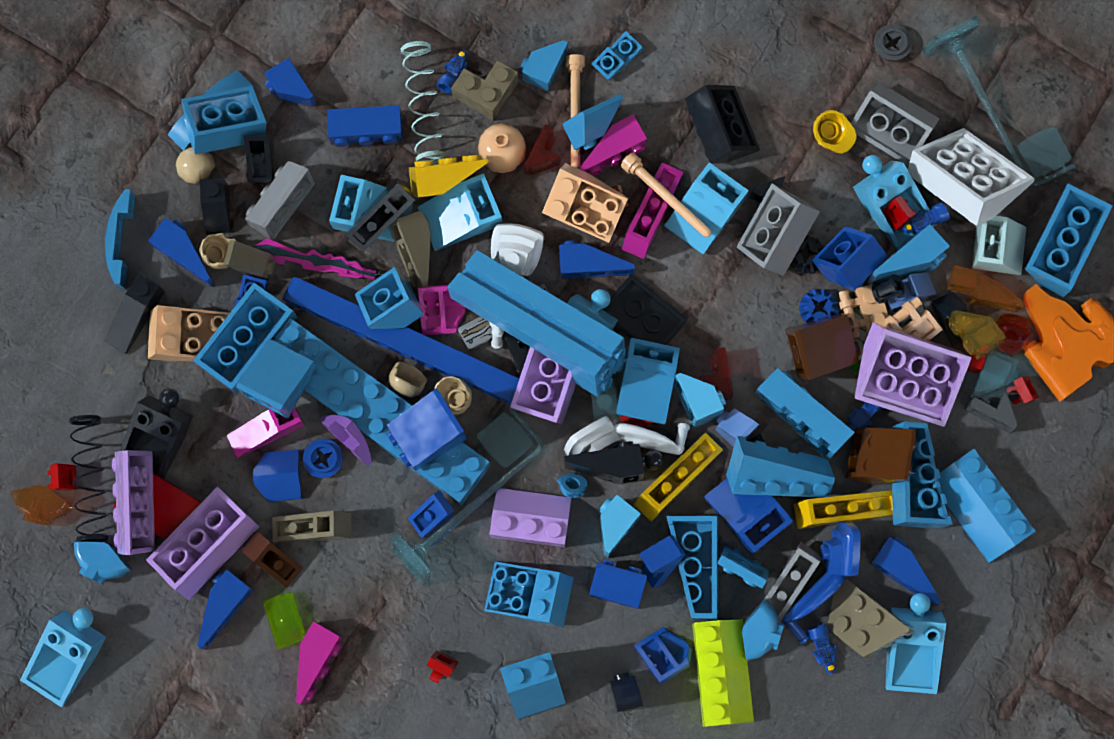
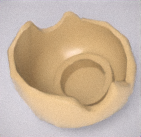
(193, 166)
(214, 250)
(407, 380)
(455, 393)

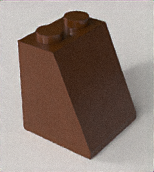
(823, 346)

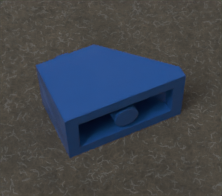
(288, 84)

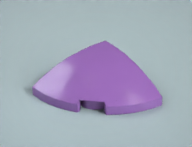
(348, 434)

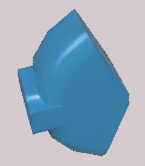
(100, 561)
(761, 631)

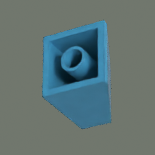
(277, 377)
(533, 685)

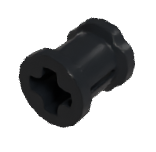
(888, 289)

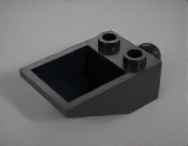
(158, 428)
(615, 464)

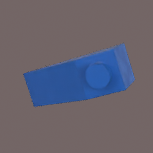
(176, 244)
(588, 262)
(901, 566)
(223, 602)

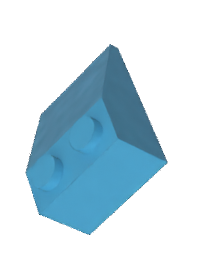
(917, 256)

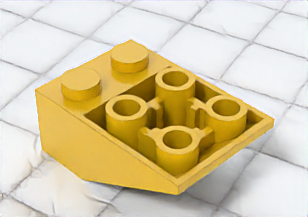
(437, 179)

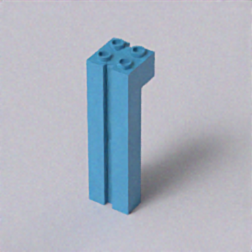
(541, 321)

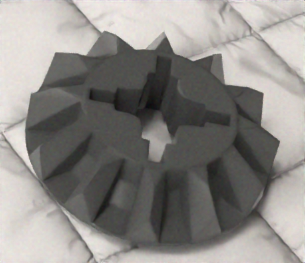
(893, 33)

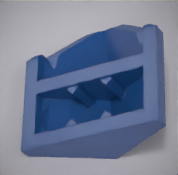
(279, 476)
(664, 654)

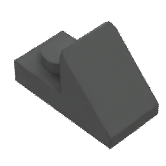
(1000, 415)

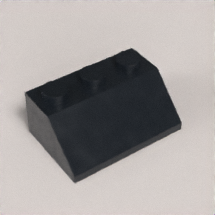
(721, 123)

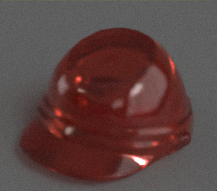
(1017, 332)

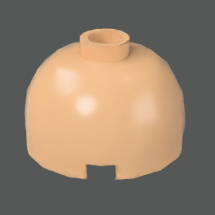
(502, 147)

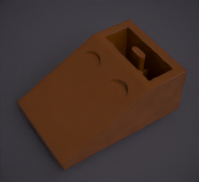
(880, 455)

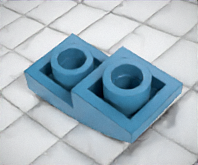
(618, 56)

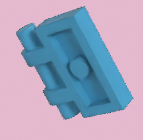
(750, 570)

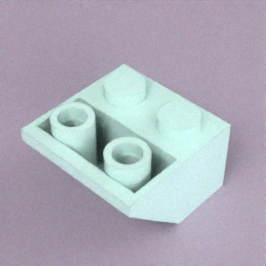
(999, 246)

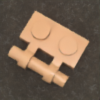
(869, 309)
(922, 324)

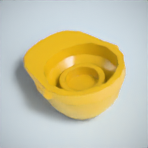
(834, 131)

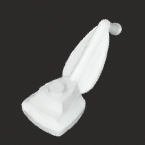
(518, 250)
(605, 435)

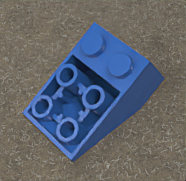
(749, 517)

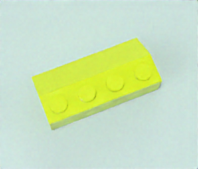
(722, 673)

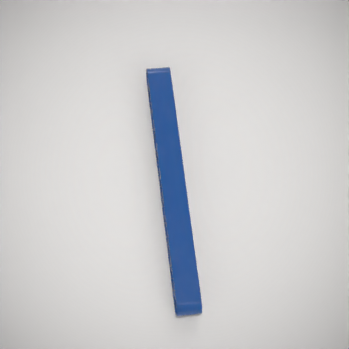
(402, 341)

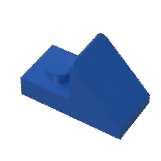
(431, 514)
(661, 560)

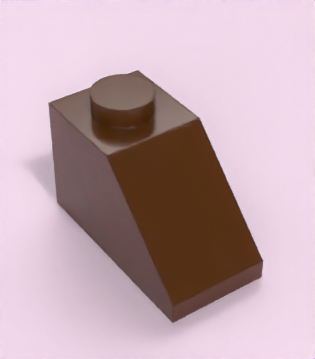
(271, 559)

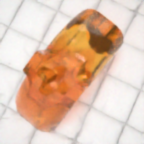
(40, 504)

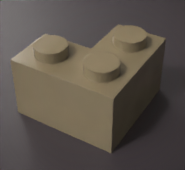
(486, 95)

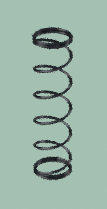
(89, 421)

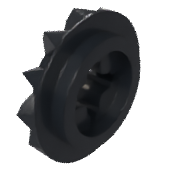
(814, 247)

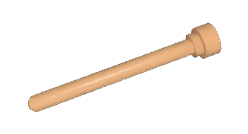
(575, 65)
(633, 165)

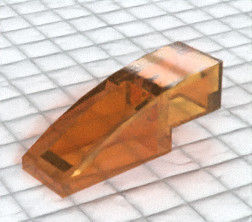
(983, 290)

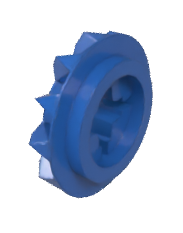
(817, 295)
(311, 457)

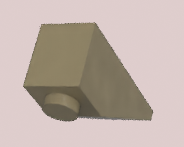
(413, 243)
(249, 260)
(312, 527)

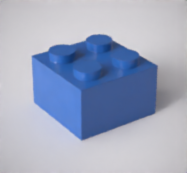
(850, 258)

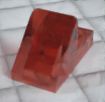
(540, 158)
(721, 379)

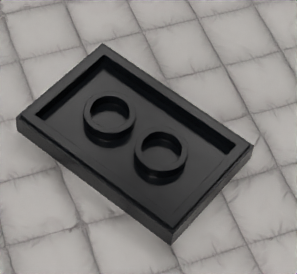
(644, 313)

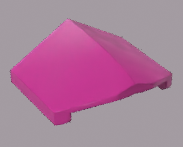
(440, 312)

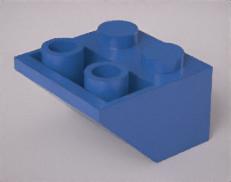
(617, 584)

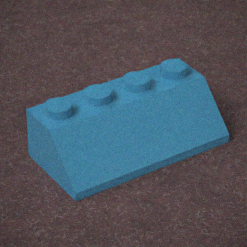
(1067, 240)
(243, 336)
(983, 506)

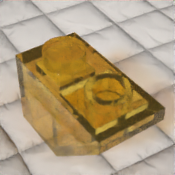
(977, 331)

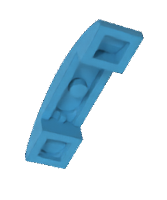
(233, 81)
(122, 210)

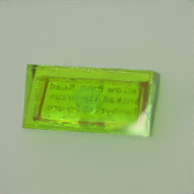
(284, 620)

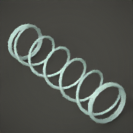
(428, 154)

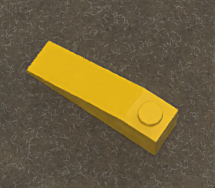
(677, 477)
(843, 508)

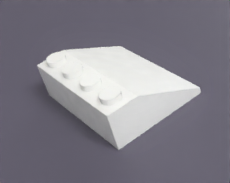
(968, 175)

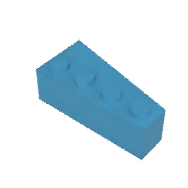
(804, 413)
(776, 472)
(920, 498)
(699, 567)

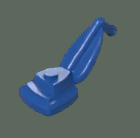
(840, 559)

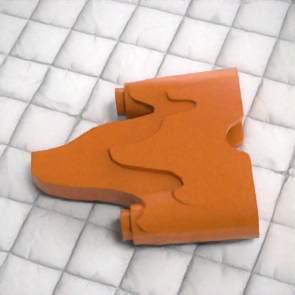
(1067, 341)

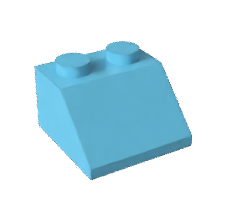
(699, 399)
(616, 522)

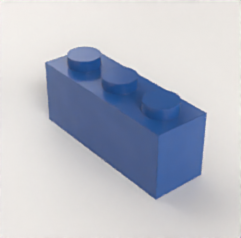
(365, 125)

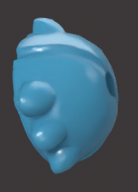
(572, 485)

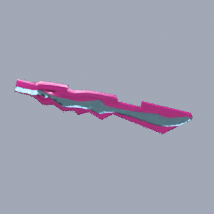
(315, 261)

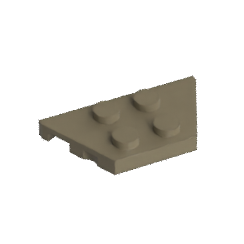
(863, 621)

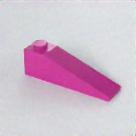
(650, 213)

